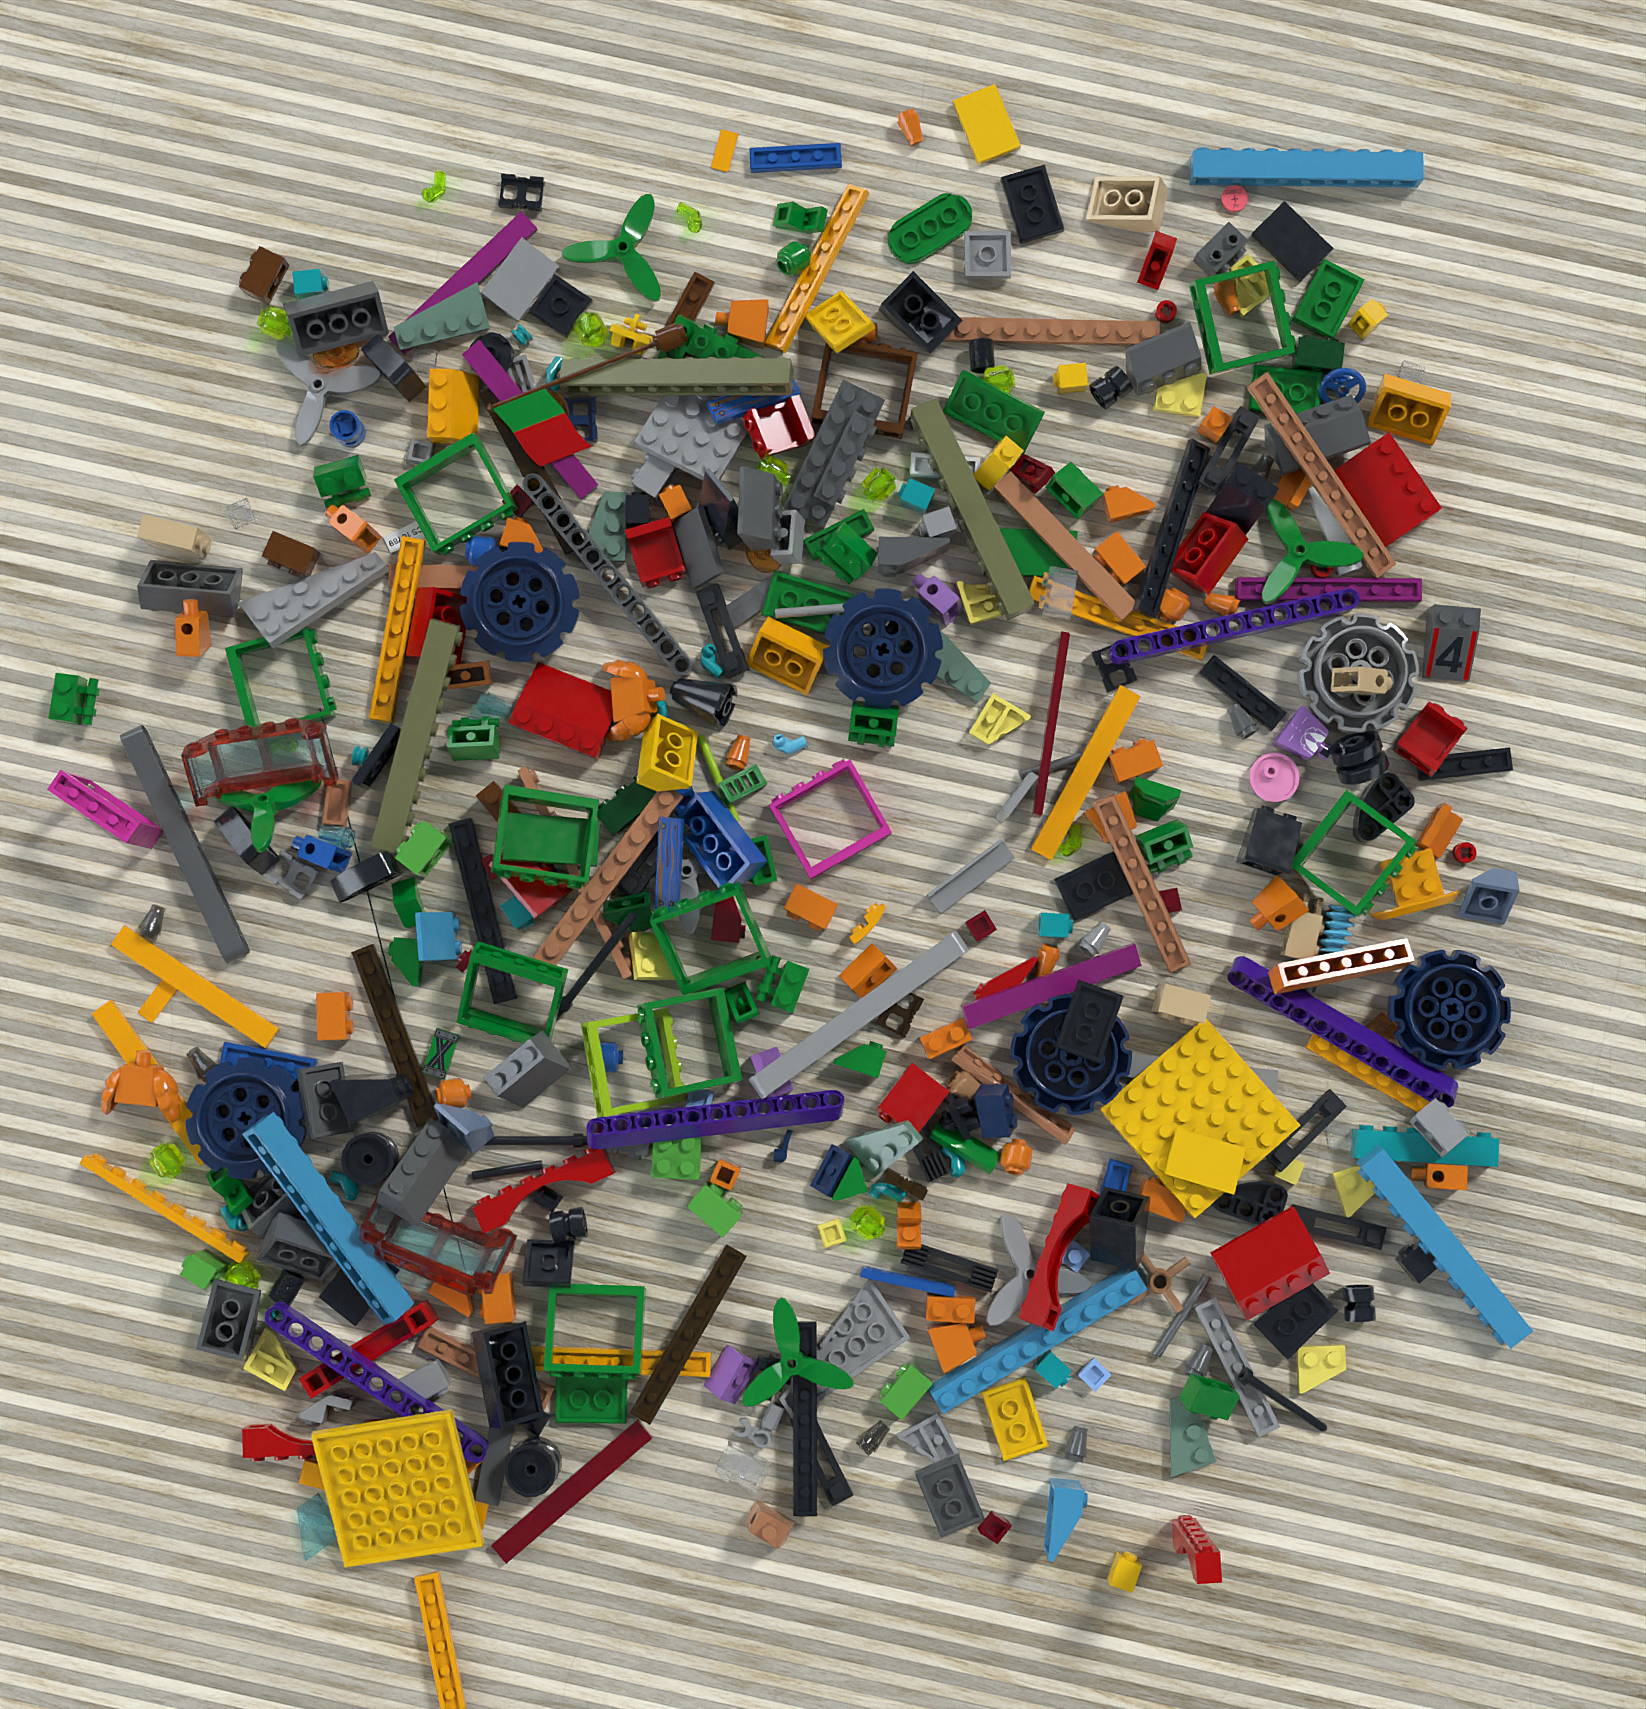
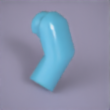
(788, 746)

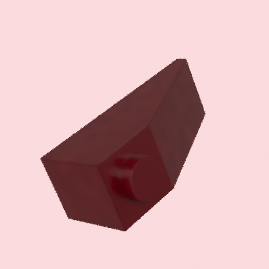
(727, 922)

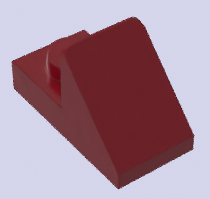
(1032, 473)

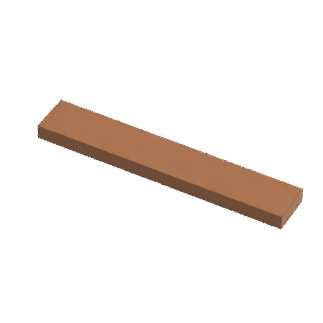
(445, 576)
(1022, 1101)
(463, 1356)

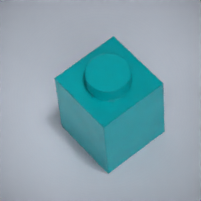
(309, 283)
(916, 496)
(518, 914)
(1054, 925)
(1053, 1369)

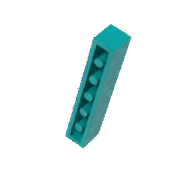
(1412, 1147)

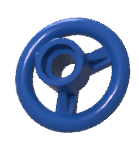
(1341, 377)

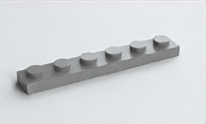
(1234, 1361)

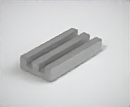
(516, 362)

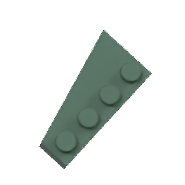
(448, 319)

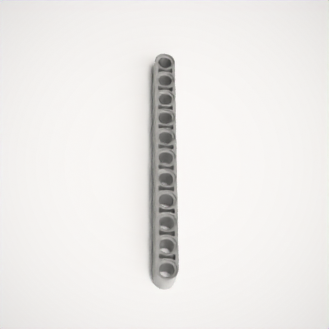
(858, 1014)

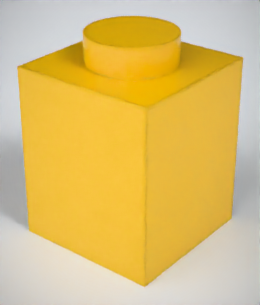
(1071, 378)
(1124, 1571)

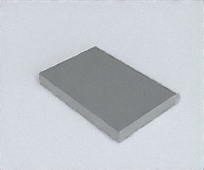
(519, 279)

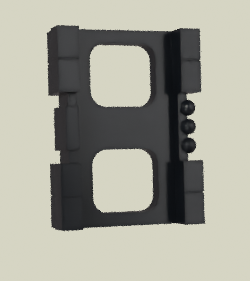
(522, 185)
(1106, 669)

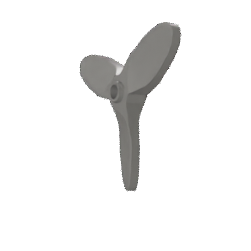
(340, 381)
(689, 889)
(1016, 1289)

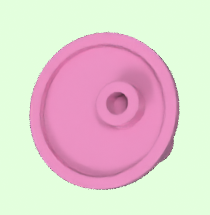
(1274, 777)

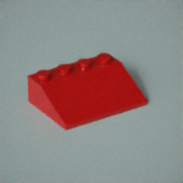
(1387, 489)
(565, 711)
(1269, 1263)

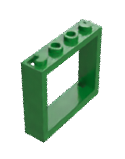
(1207, 327)
(436, 464)
(234, 655)
(549, 799)
(1322, 831)
(516, 965)
(720, 973)
(723, 1034)
(602, 1371)

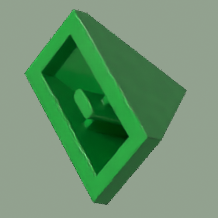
(407, 901)
(741, 1002)
(851, 1183)

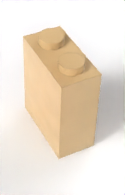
(174, 536)

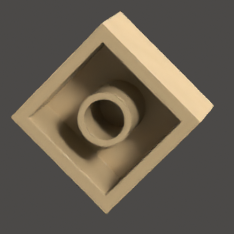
(1181, 1003)

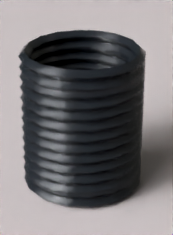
(981, 354)
(286, 1287)

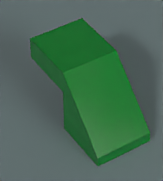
(800, 219)
(233, 1190)

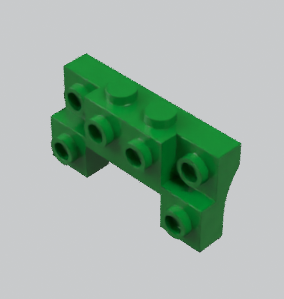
(706, 343)

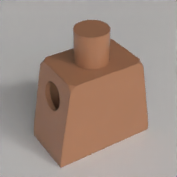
(769, 1524)

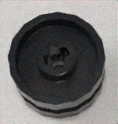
(1359, 757)
(356, 1157)
(529, 1480)

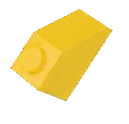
(1368, 318)
(997, 463)

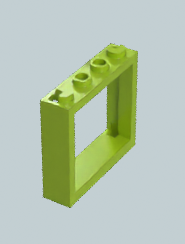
(597, 1069)

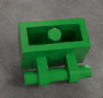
(340, 477)
(846, 554)
(69, 699)
(873, 721)
(474, 739)
(1165, 845)
(789, 987)

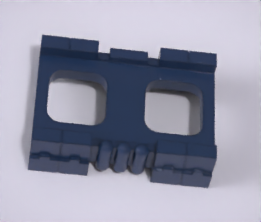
(589, 419)

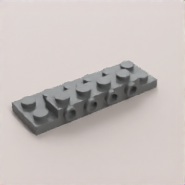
(835, 453)

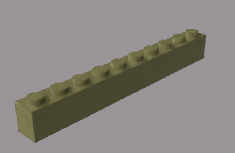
(679, 377)
(972, 509)
(415, 735)

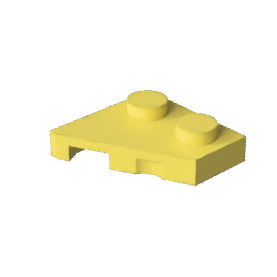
(1250, 289)
(1182, 396)
(978, 602)
(997, 720)
(648, 957)
(1352, 1189)
(271, 1361)
(1318, 1364)

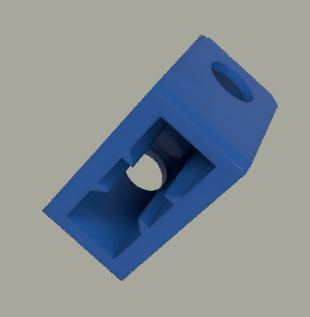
(322, 853)

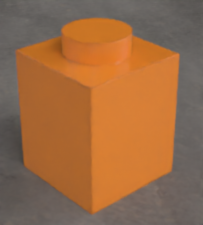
(1214, 424)
(675, 502)
(725, 1174)

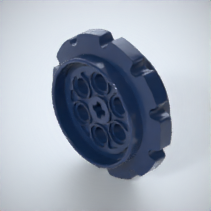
(557, 590)
(847, 632)
(1483, 993)
(1053, 1093)
(209, 1127)

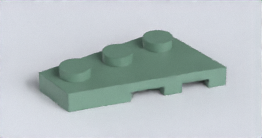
(609, 527)
(885, 1146)
(1188, 1440)

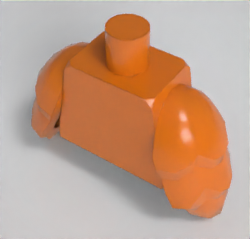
(632, 699)
(142, 1085)

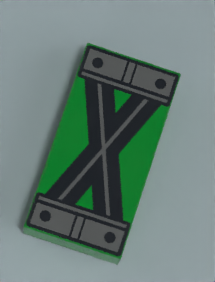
(441, 1053)

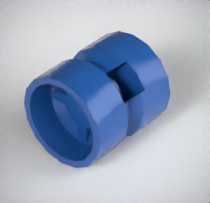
(347, 428)

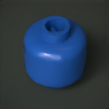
(477, 547)
(611, 1056)

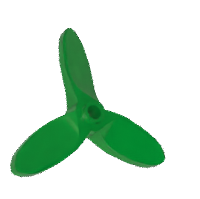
(632, 232)
(1315, 553)
(266, 805)
(788, 1341)

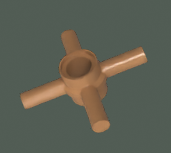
(1165, 1288)

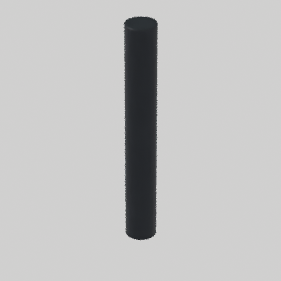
(507, 1170)

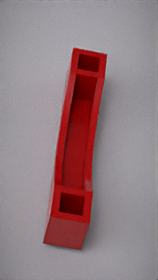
(498, 1210)
(1042, 1300)
(373, 1346)
(269, 1441)
(1202, 1552)

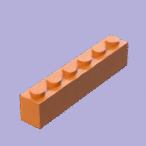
(1340, 966)

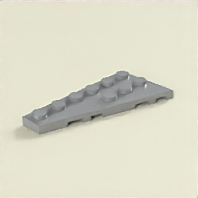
(296, 605)
(857, 1339)

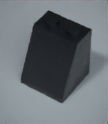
(1243, 498)
(1270, 841)
(370, 1094)
(1119, 1228)

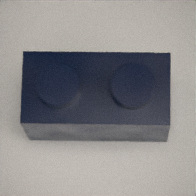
(995, 1110)

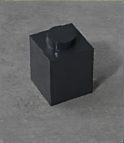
(637, 509)
(1415, 1263)

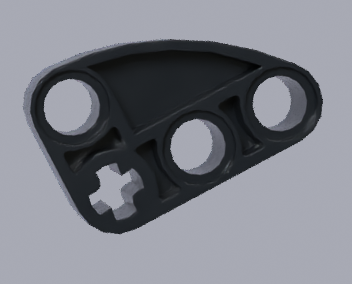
(393, 367)
(1382, 800)
(238, 833)
(365, 876)
(1257, 1195)

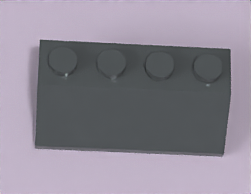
(336, 318)
(1334, 427)
(169, 583)
(422, 1173)

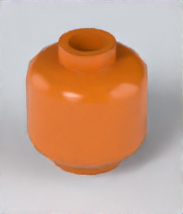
(1173, 605)
(453, 1093)
(1016, 1157)

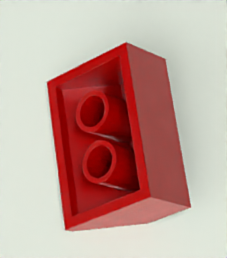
(1208, 552)
(439, 605)
(535, 895)

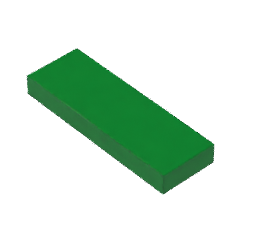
(857, 522)
(970, 1150)

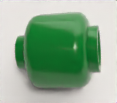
(793, 258)

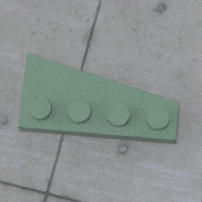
(958, 670)

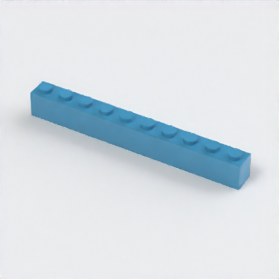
(1306, 168)
(328, 1218)
(1444, 1246)
(1033, 1341)

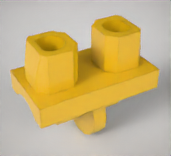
(621, 333)

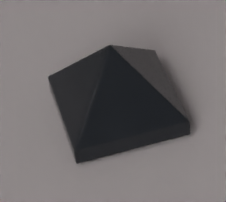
(547, 1199)
(536, 1425)

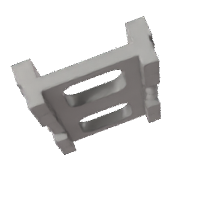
(288, 881)

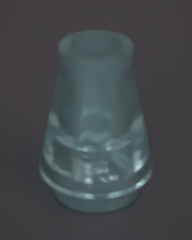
(493, 705)
(338, 835)

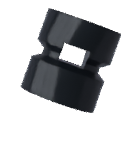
(1109, 388)
(568, 1224)
(1359, 1303)

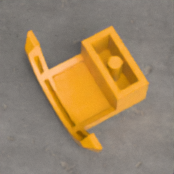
(1416, 886)

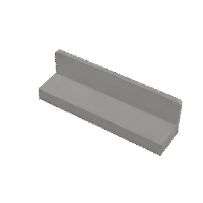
(970, 876)

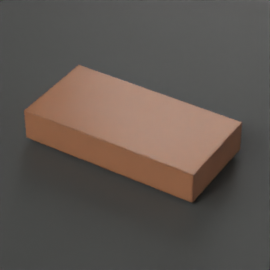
(337, 803)

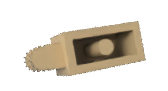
(1303, 933)

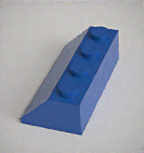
(720, 840)

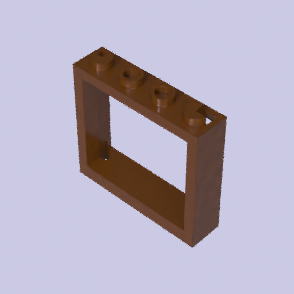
(882, 352)

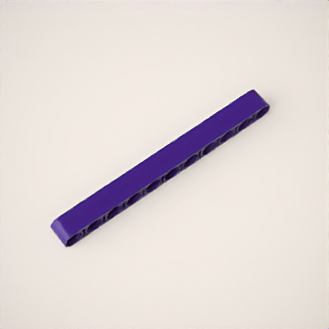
(1243, 619)
(1345, 1033)
(800, 1110)
(370, 1370)

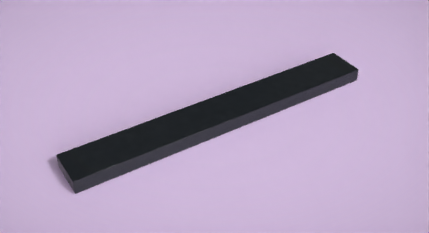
(1171, 529)
(481, 903)
(805, 1429)

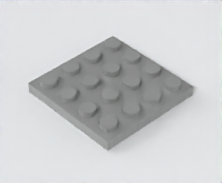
(688, 437)

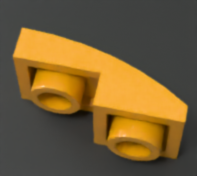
(873, 915)

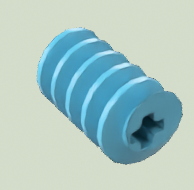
(1338, 930)

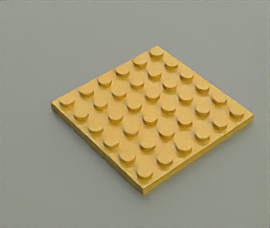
(1205, 1091)
(398, 1488)

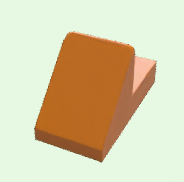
(909, 1225)

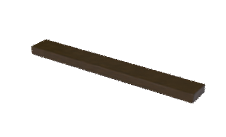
(528, 466)
(394, 1031)
(688, 1334)

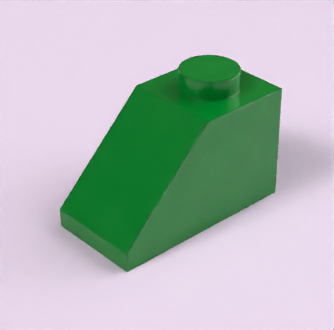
(406, 959)
(863, 1059)

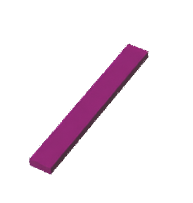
(480, 265)
(504, 388)
(1369, 589)
(1050, 985)

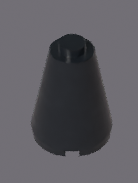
(705, 699)

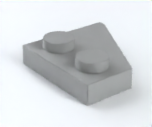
(930, 1438)

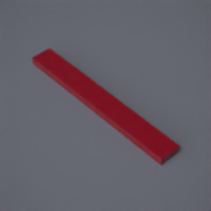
(1050, 726)
(571, 1491)

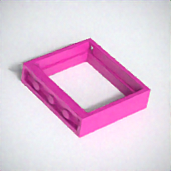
(818, 780)
(105, 809)

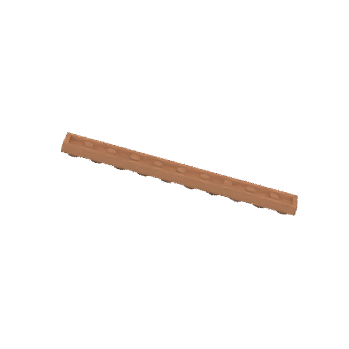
(1055, 331)
(1320, 474)
(607, 878)
(604, 926)

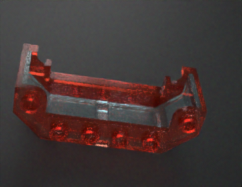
(258, 758)
(439, 1249)

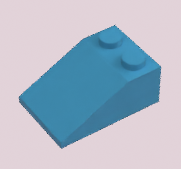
(438, 936)
(1064, 1510)

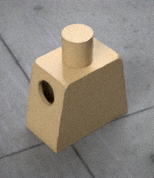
(1369, 680)

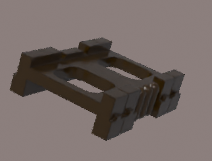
(906, 1014)
(915, 1188)

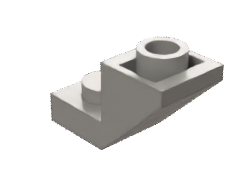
(319, 1411)

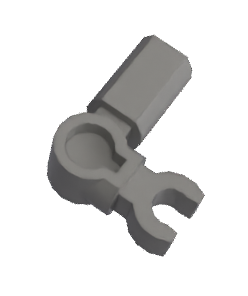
(762, 1436)

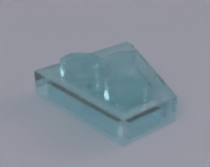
(315, 1526)

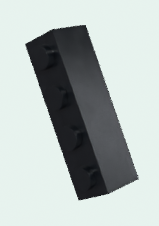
(507, 1374)

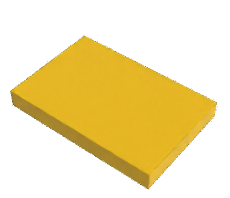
(986, 124)
(839, 321)
(1204, 1161)
(1014, 1418)

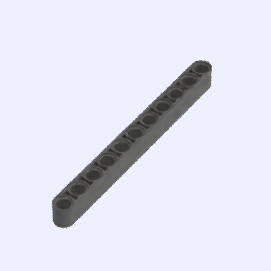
(598, 569)
(185, 844)

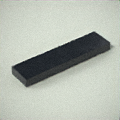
(1242, 693)
(1472, 764)

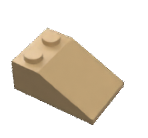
(1128, 202)

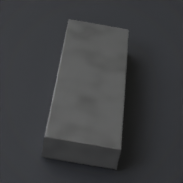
(749, 603)

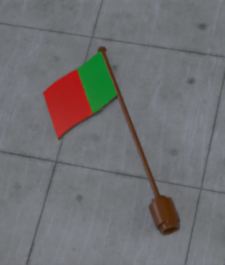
(543, 424)

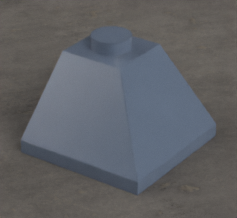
(1490, 896)
(466, 1125)

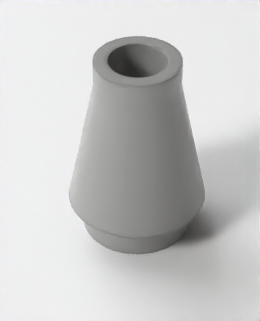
(1094, 939)

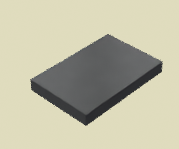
(697, 547)
(319, 1103)
(949, 1495)

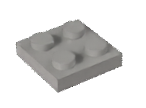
(987, 254)

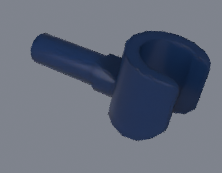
(781, 1154)

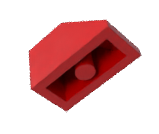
(1157, 260)

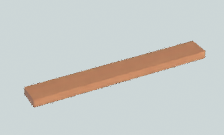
(1065, 545)
(1141, 883)

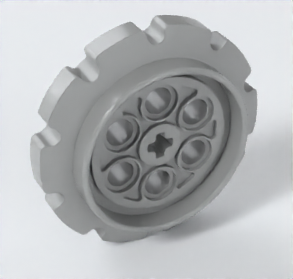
(1369, 637)

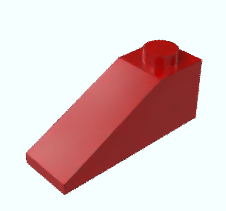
(1005, 980)

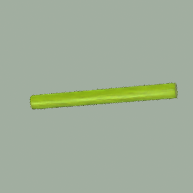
(714, 770)

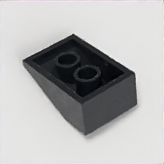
(920, 313)
(720, 510)

